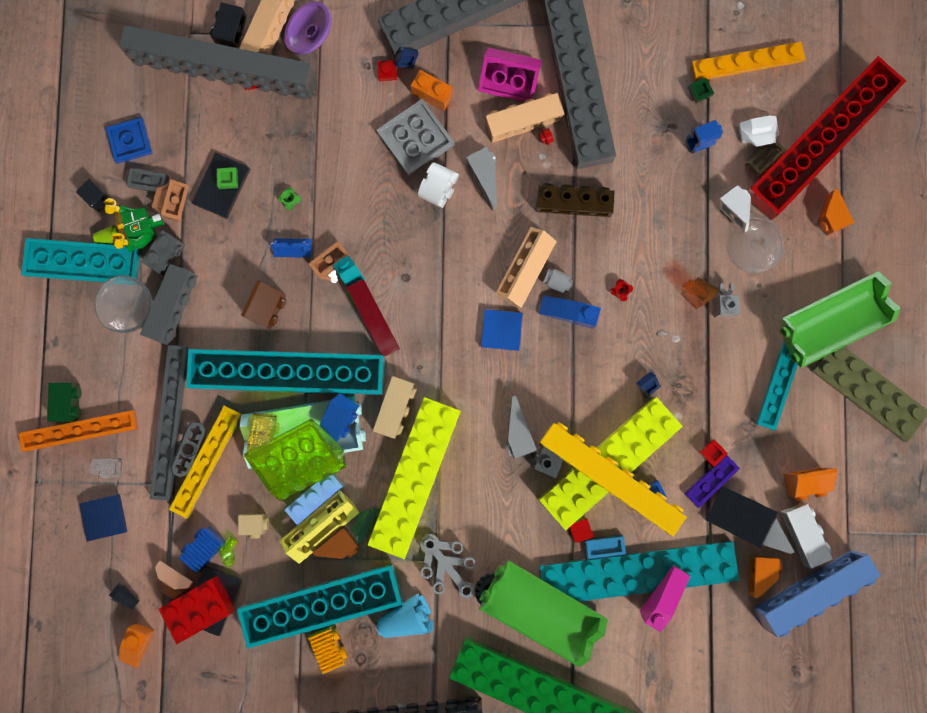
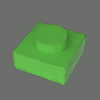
(227, 178)

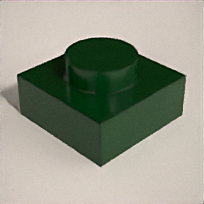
(700, 90)

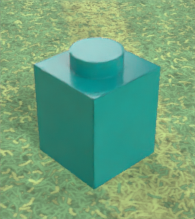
(348, 271)

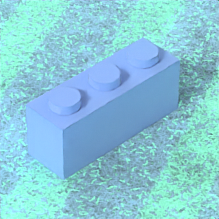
(314, 498)

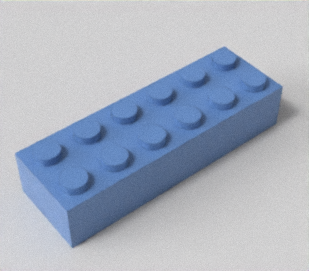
(816, 593)

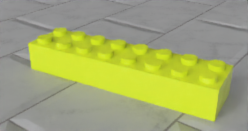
(627, 446)
(414, 478)

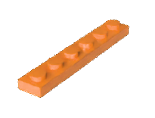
(78, 431)

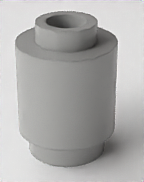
(558, 280)

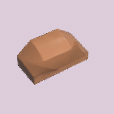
(170, 199)
(324, 262)
(171, 582)

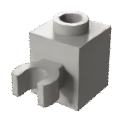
(726, 304)

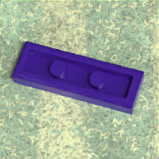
(711, 481)

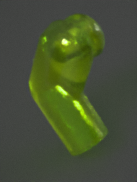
(226, 552)

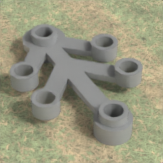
(445, 563)

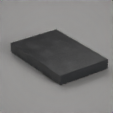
(210, 196)
(742, 516)
(230, 584)

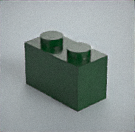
(63, 402)

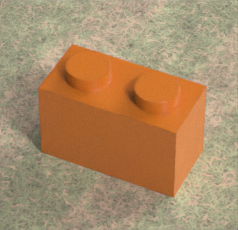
(432, 90)

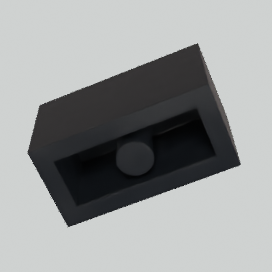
(228, 25)

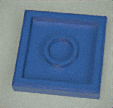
(129, 140)
(501, 330)

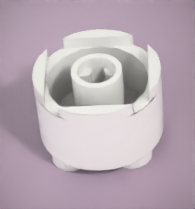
(438, 185)

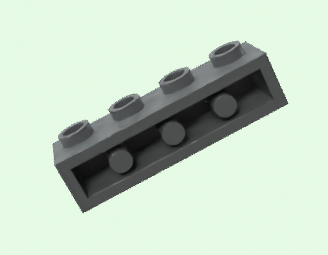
(169, 304)

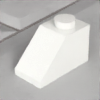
(737, 207)

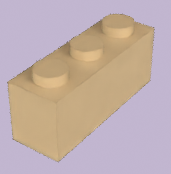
(395, 408)

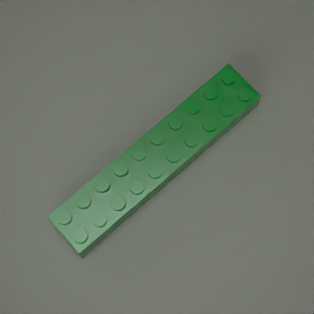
(523, 684)

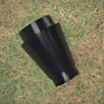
(123, 595)

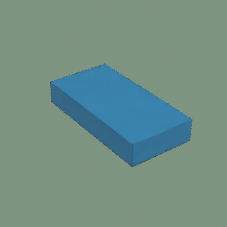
(605, 547)

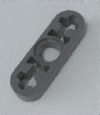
(187, 464)

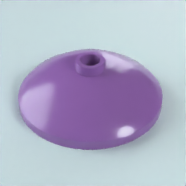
(308, 28)

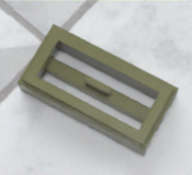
(754, 168)

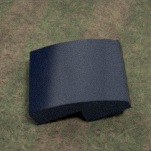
(103, 517)

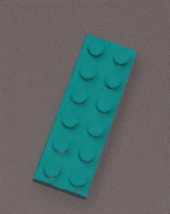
(78, 261)

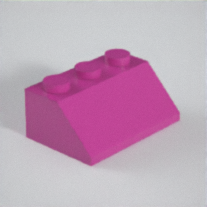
(509, 75)

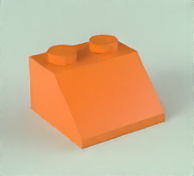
(810, 482)

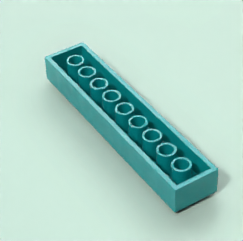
(285, 372)

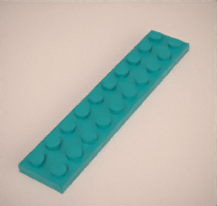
(642, 571)

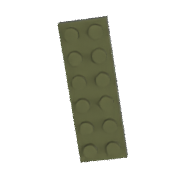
(871, 392)

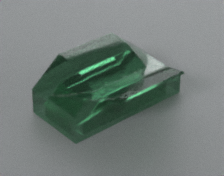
(364, 523)

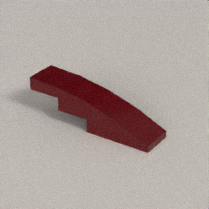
(373, 318)

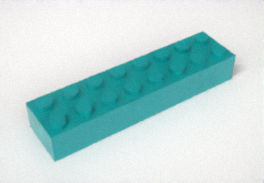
(320, 605)

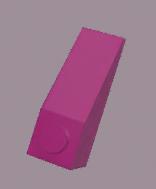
(665, 599)

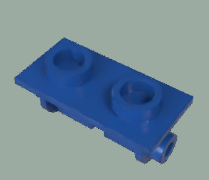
(291, 248)

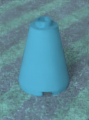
(407, 619)

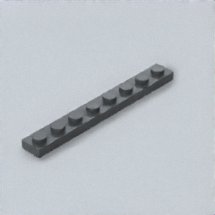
(169, 422)

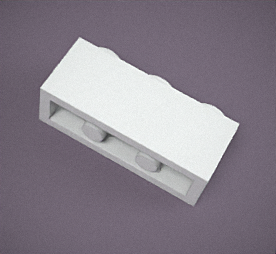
(807, 535)

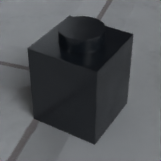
(93, 195)

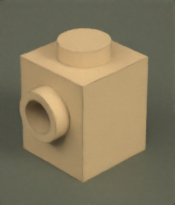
(252, 525)

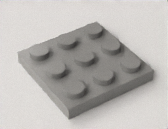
(415, 137)

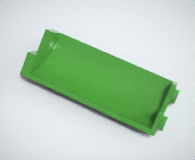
(839, 319)
(543, 613)

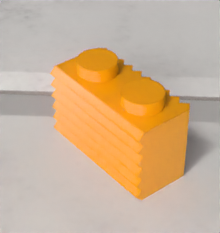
(328, 648)

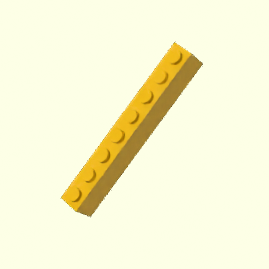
(613, 479)

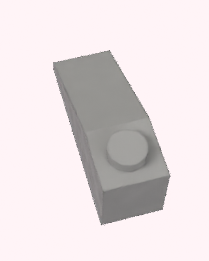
(484, 171)
(519, 436)

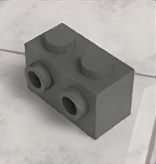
(162, 252)
(547, 462)

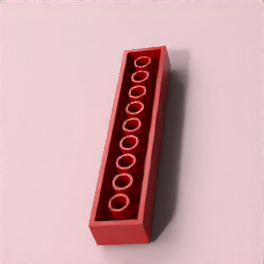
(825, 138)

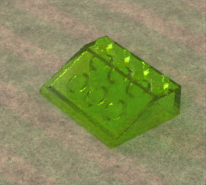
(296, 459)

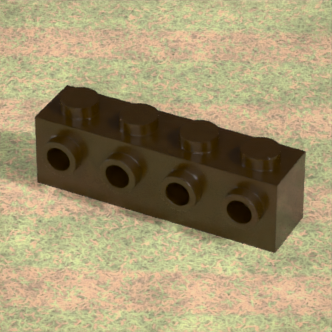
(575, 201)

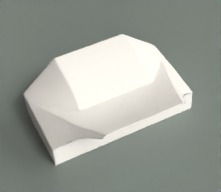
(759, 130)

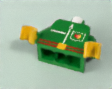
(134, 226)

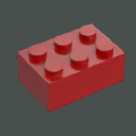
(197, 610)

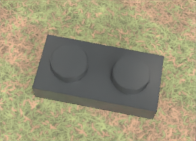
(146, 180)

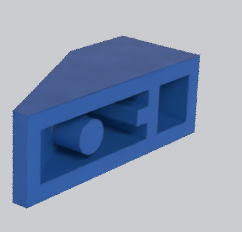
(570, 311)

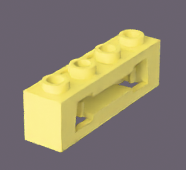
(319, 527)

